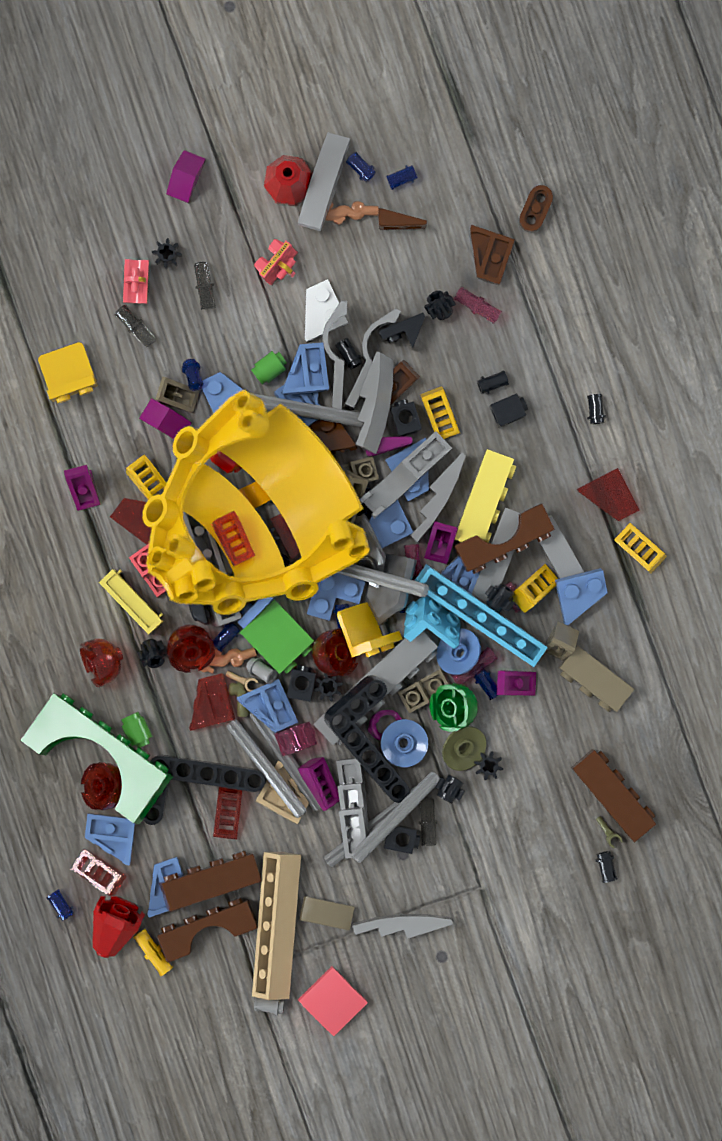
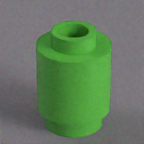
(269, 367)
(136, 730)

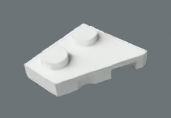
(319, 307)

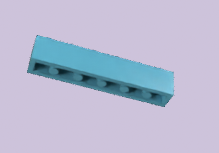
(481, 616)

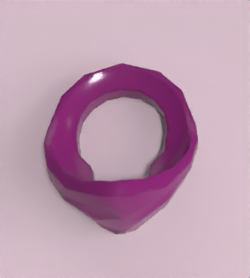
(375, 718)

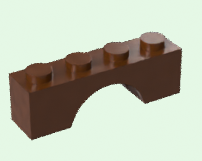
(532, 525)
(236, 918)

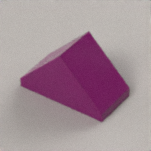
(185, 176)
(163, 418)
(440, 542)

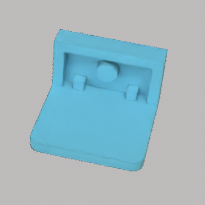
(431, 615)

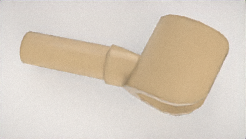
(244, 681)

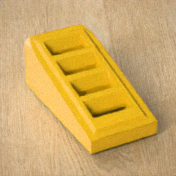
(432, 416)
(150, 469)
(641, 560)
(524, 597)

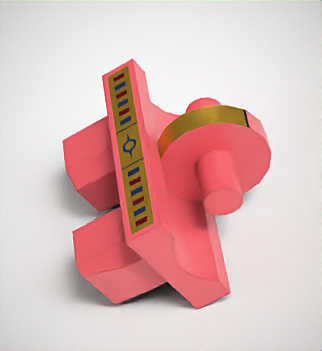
(279, 264)
(136, 281)

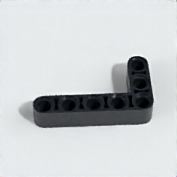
(362, 743)
(195, 777)

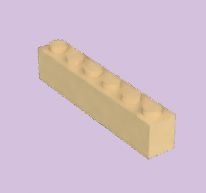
(276, 925)

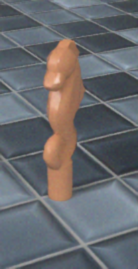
(357, 211)
(234, 656)

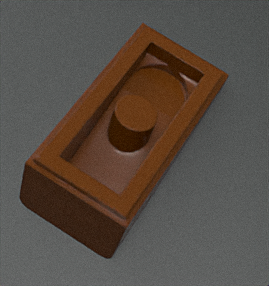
(396, 221)
(403, 378)

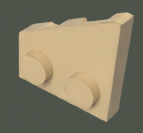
(270, 799)

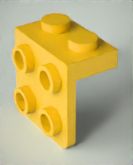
(67, 372)
(363, 631)

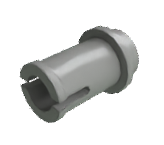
(257, 667)
(270, 1006)

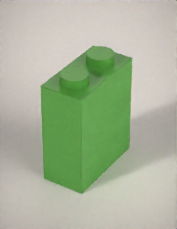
(278, 637)

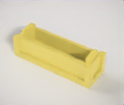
(131, 601)

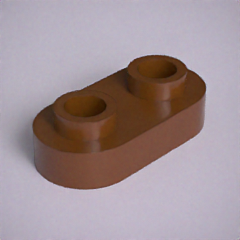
(535, 208)

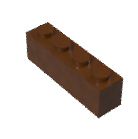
(613, 795)
(210, 881)

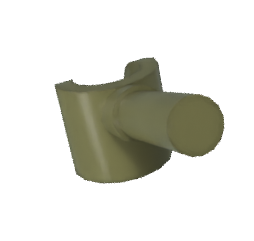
(608, 831)

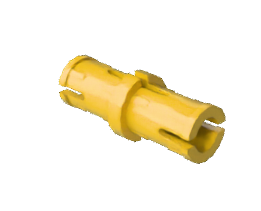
(152, 952)

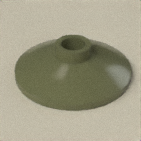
(463, 757)

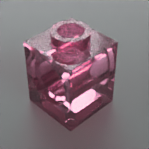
(296, 738)

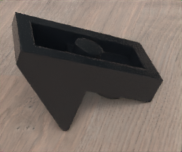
(410, 327)

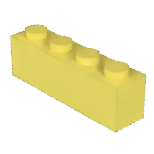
(484, 497)

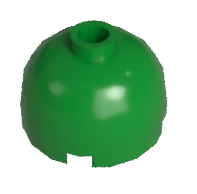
(453, 706)

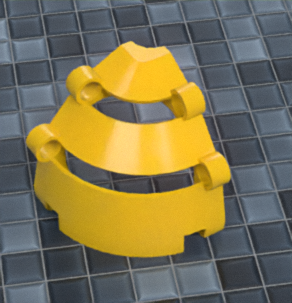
(296, 476)

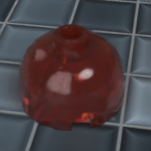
(190, 648)
(332, 654)
(101, 660)
(101, 786)

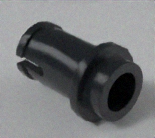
(349, 354)
(492, 382)
(596, 412)
(606, 866)

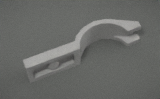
(341, 310)
(389, 319)
(406, 474)

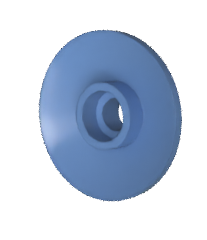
(450, 659)
(416, 743)

